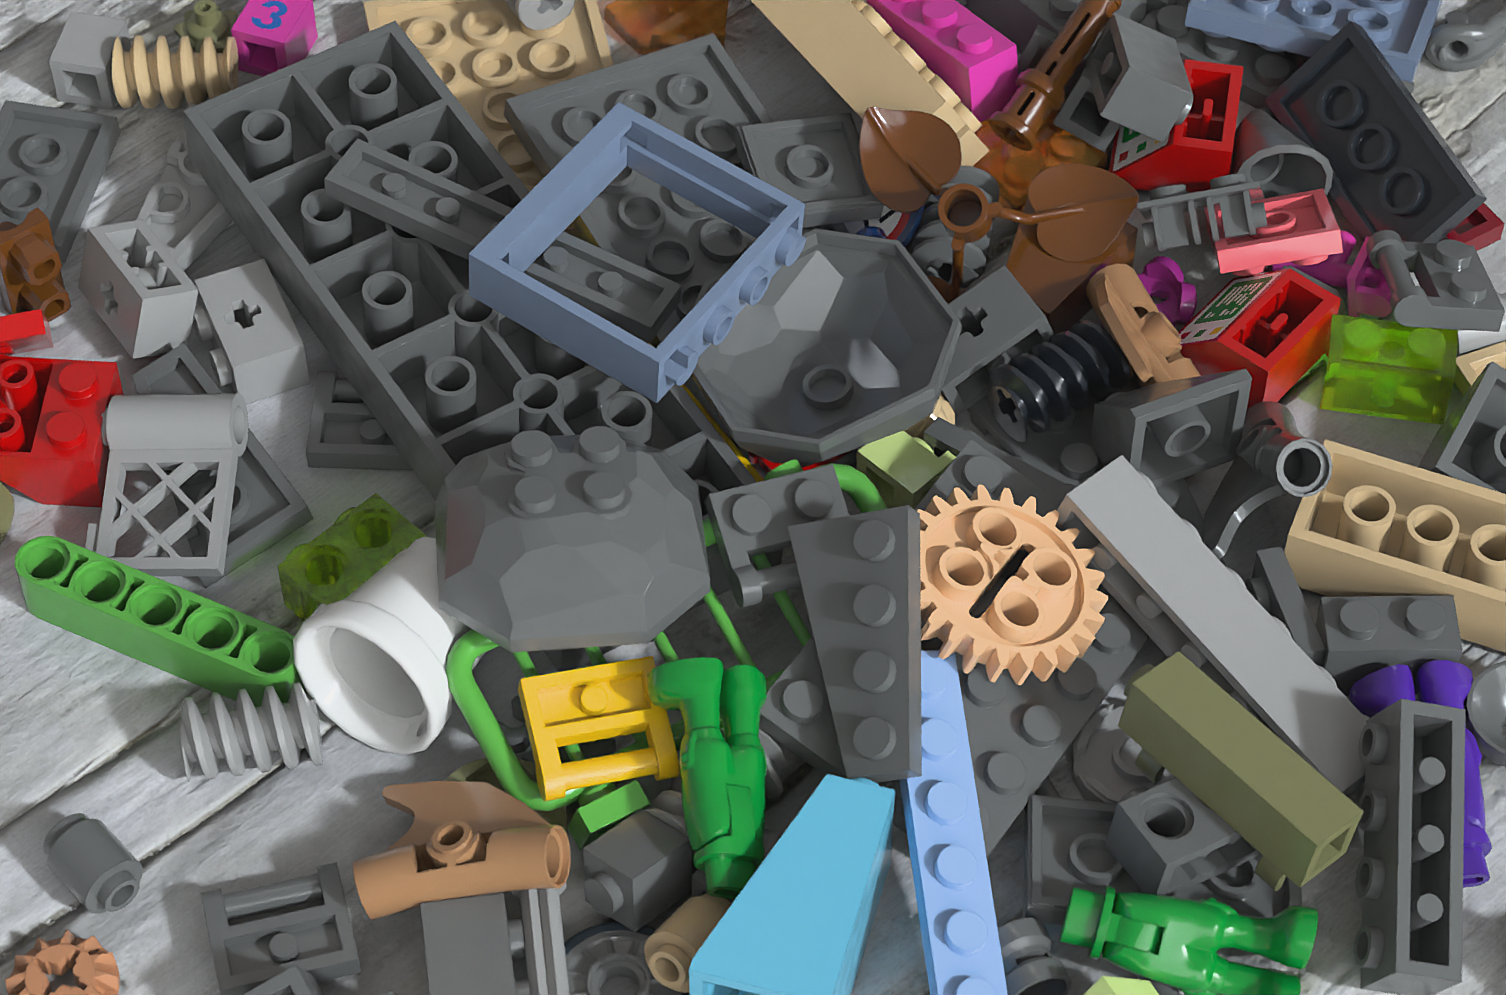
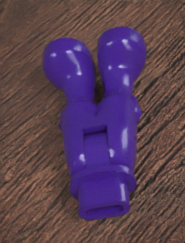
(1446, 685)

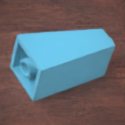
(809, 902)

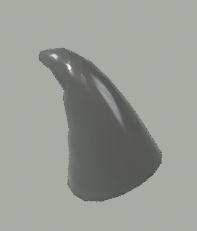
(1277, 157)

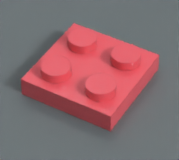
(1297, 231)

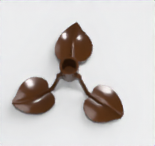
(916, 153)

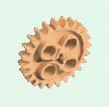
(1040, 614)

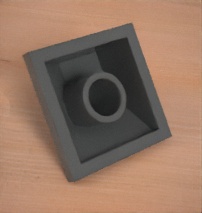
(1174, 425)
(1474, 435)

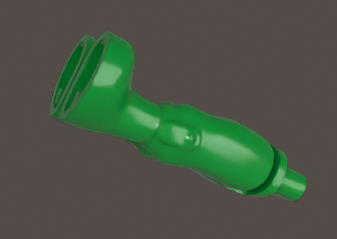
(719, 776)
(1180, 937)

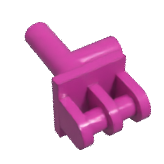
(1364, 283)

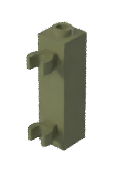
(1237, 770)

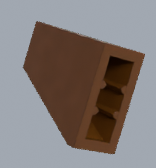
(1061, 285)

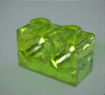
(344, 555)

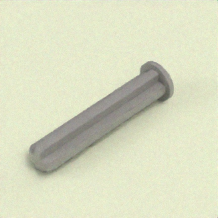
(544, 941)

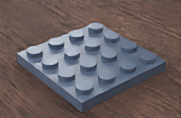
(1304, 26)

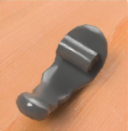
(1463, 45)

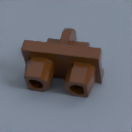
(31, 268)

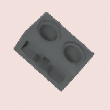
(1173, 839)

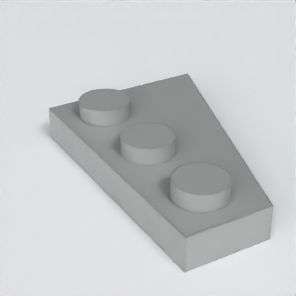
(183, 207)

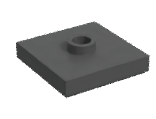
(813, 163)

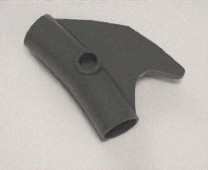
(1269, 464)

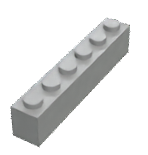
(1205, 612)

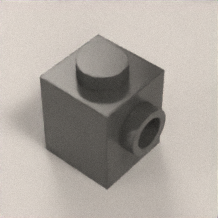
(637, 870)

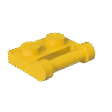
(590, 707)

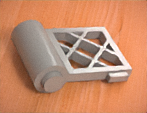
(176, 435)

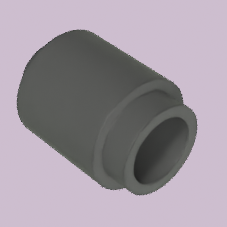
(92, 863)

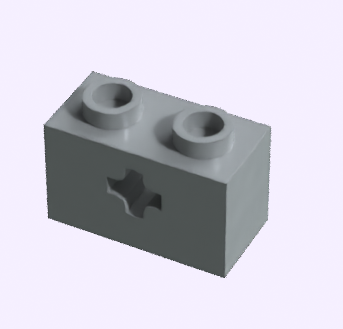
(137, 288)
(250, 332)

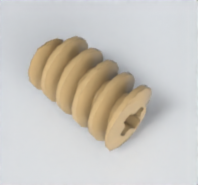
(172, 73)

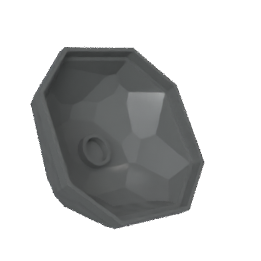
(832, 352)
(569, 541)

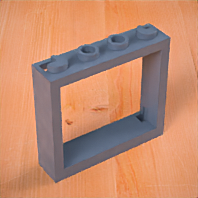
(562, 195)

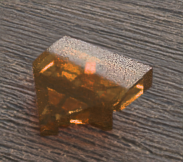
(666, 23)

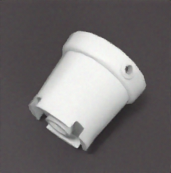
(383, 655)

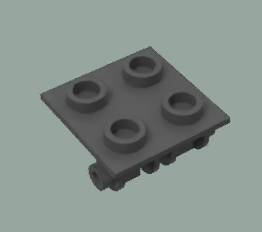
(1228, 192)

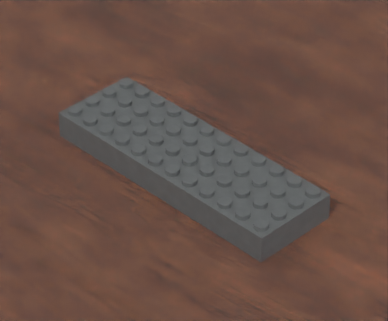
(398, 309)

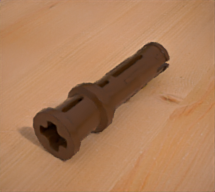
(1042, 88)

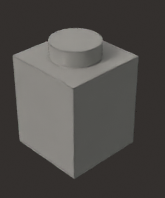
(84, 59)

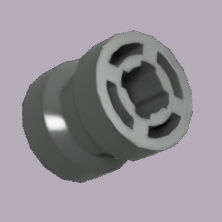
(1028, 960)

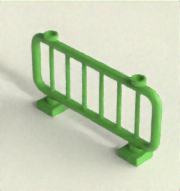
(604, 804)

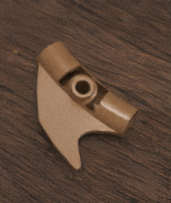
(1137, 326)
(460, 845)

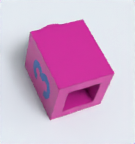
(274, 34)

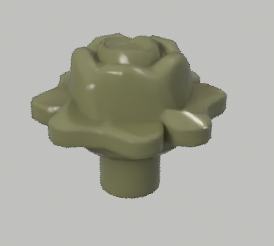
(204, 21)

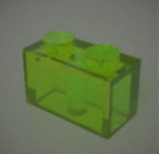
(1388, 369)

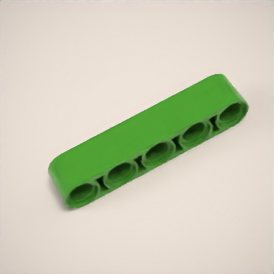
(124, 611)

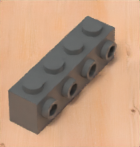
(1412, 849)

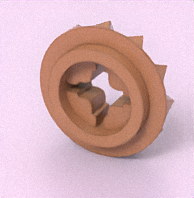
(91, 965)

